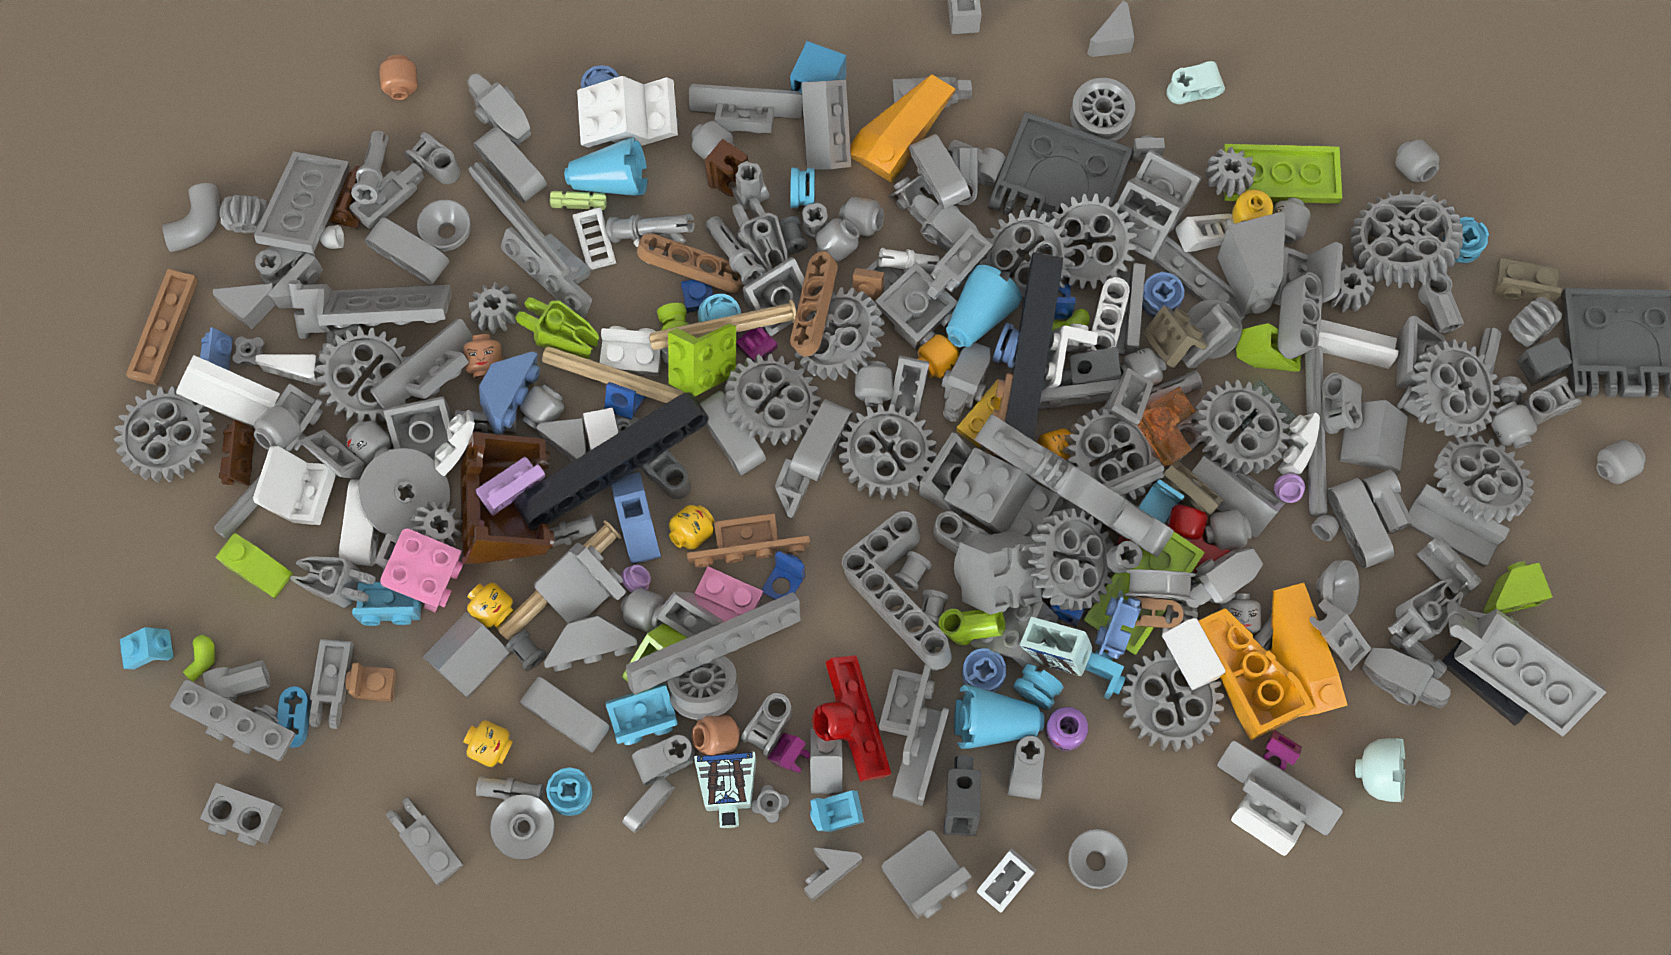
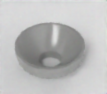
(442, 214)
(1340, 585)
(1109, 847)

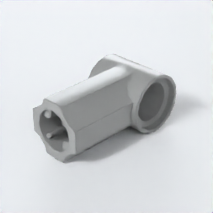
(967, 162)
(989, 162)
(749, 184)
(1441, 304)
(1385, 495)
(237, 681)

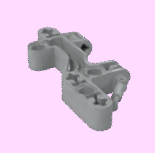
(1074, 485)

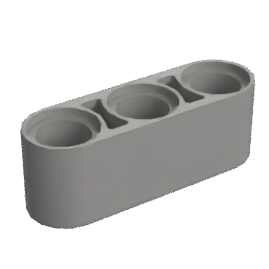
(510, 164)
(939, 171)
(407, 251)
(1300, 315)
(821, 440)
(739, 449)
(1360, 523)
(565, 714)

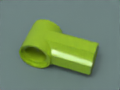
(973, 625)

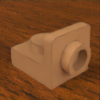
(869, 282)
(371, 683)

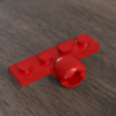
(1190, 525)
(852, 719)

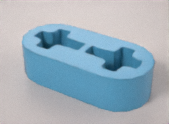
(301, 716)

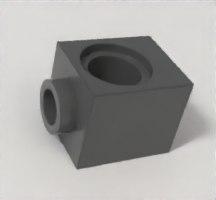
(1544, 361)

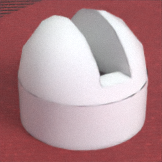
(332, 237)

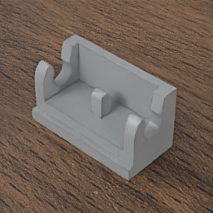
(1216, 329)
(1341, 635)

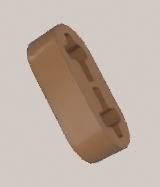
(1159, 621)

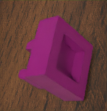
(756, 343)
(1282, 747)
(787, 751)

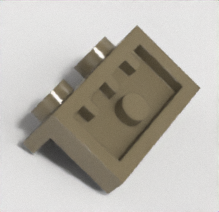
(1526, 281)
(1173, 335)
(1196, 492)

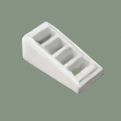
(590, 216)
(1191, 235)
(292, 366)

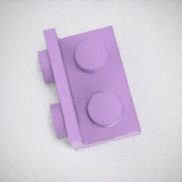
(509, 484)

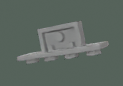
(745, 107)
(562, 289)
(427, 368)
(905, 708)
(233, 721)
(1279, 790)

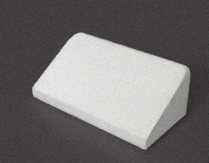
(1194, 653)
(1266, 827)

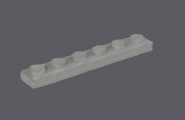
(713, 643)

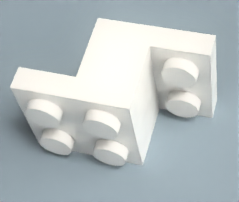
(627, 110)

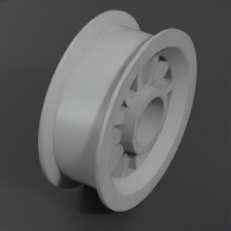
(1106, 95)
(1160, 584)
(705, 689)

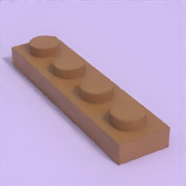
(162, 327)

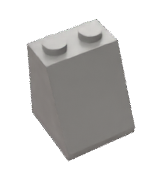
(1254, 261)

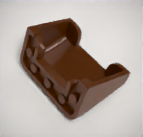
(504, 534)

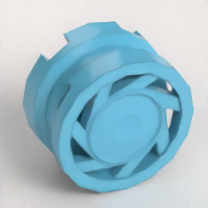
(799, 187)
(1474, 240)
(717, 307)
(1038, 687)
(569, 791)

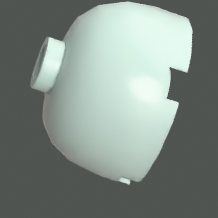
(1383, 769)

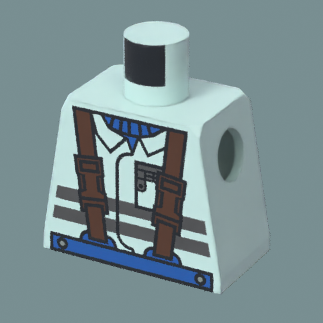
(1065, 648)
(727, 784)

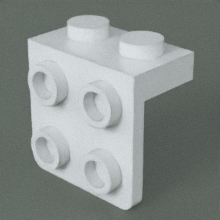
(1064, 339)
(294, 487)

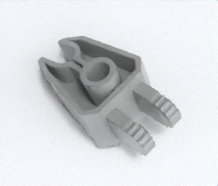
(498, 108)
(940, 225)
(760, 234)
(966, 380)
(1221, 578)
(333, 580)
(1424, 613)
(1405, 678)

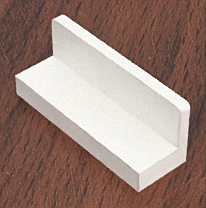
(1357, 344)
(225, 391)

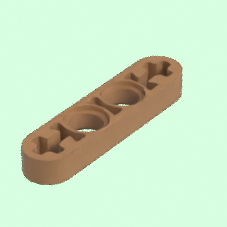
(691, 267)
(820, 272)

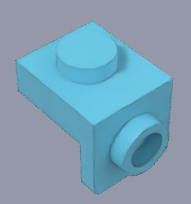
(146, 646)
(1107, 669)
(836, 811)

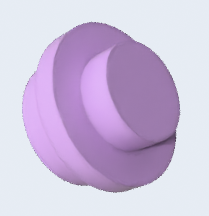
(1289, 487)
(635, 577)

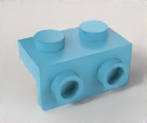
(385, 606)
(641, 714)

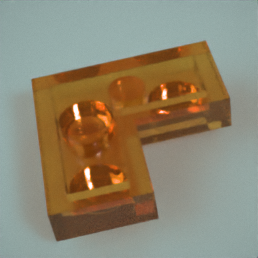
(1160, 426)

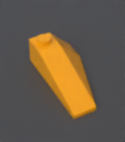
(886, 139)
(1304, 649)
(1255, 682)

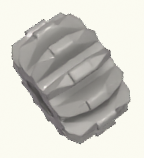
(1230, 172)
(242, 213)
(1360, 289)
(483, 304)
(1535, 321)
(438, 516)

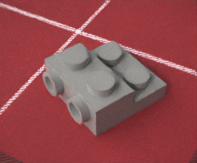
(912, 309)

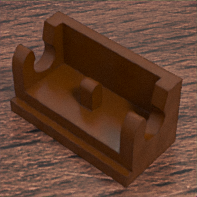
(723, 165)

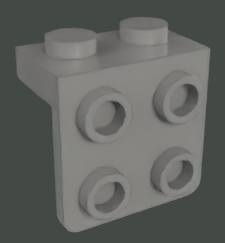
(1323, 262)
(579, 583)
(1016, 624)
(926, 875)

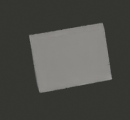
(775, 289)
(1412, 342)
(419, 425)
(1378, 439)
(944, 472)
(466, 654)

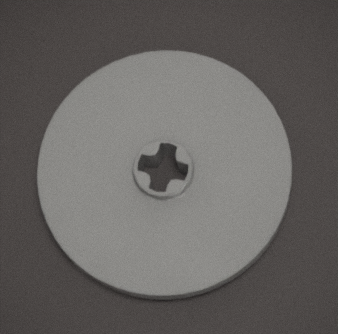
(394, 471)

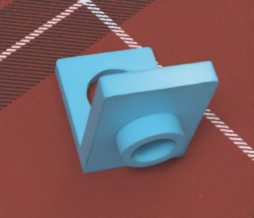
(1160, 501)

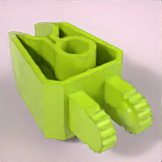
(559, 327)

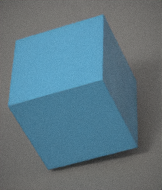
(817, 64)

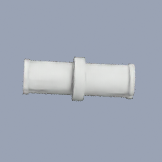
(906, 259)

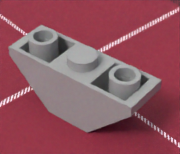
(588, 640)

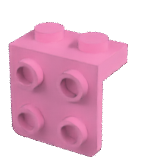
(422, 569)

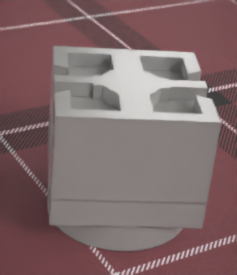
(997, 571)

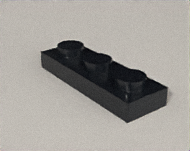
(1495, 698)

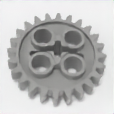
(1088, 214)
(1007, 242)
(849, 319)
(343, 359)
(752, 381)
(1455, 388)
(1099, 430)
(908, 436)
(1262, 446)
(178, 454)
(1492, 496)
(1064, 579)
(1145, 707)

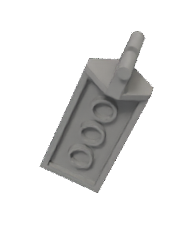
(365, 306)
(1523, 668)

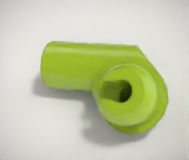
(1080, 316)
(203, 655)

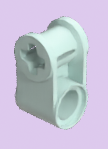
(1195, 83)

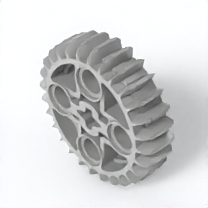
(1406, 230)

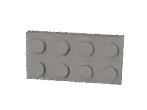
(302, 202)

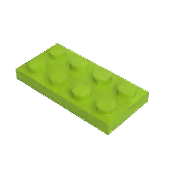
(1294, 172)
(1176, 556)

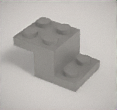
(1156, 201)
(1001, 495)

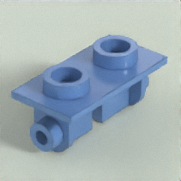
(217, 348)
(1120, 613)

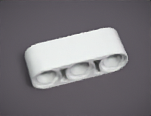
(1111, 309)
(358, 536)

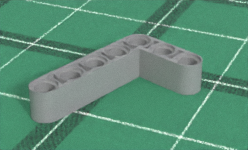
(890, 594)

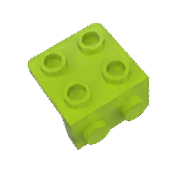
(702, 361)

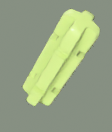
(577, 200)

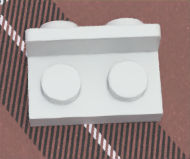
(630, 351)

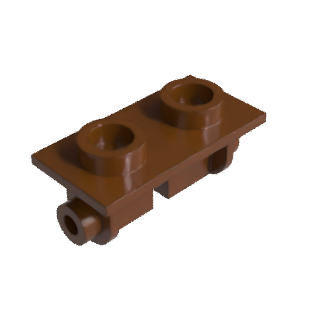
(341, 213)
(239, 443)

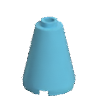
(610, 170)
(982, 305)
(992, 718)

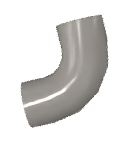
(199, 221)

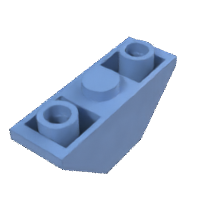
(506, 388)
(635, 519)

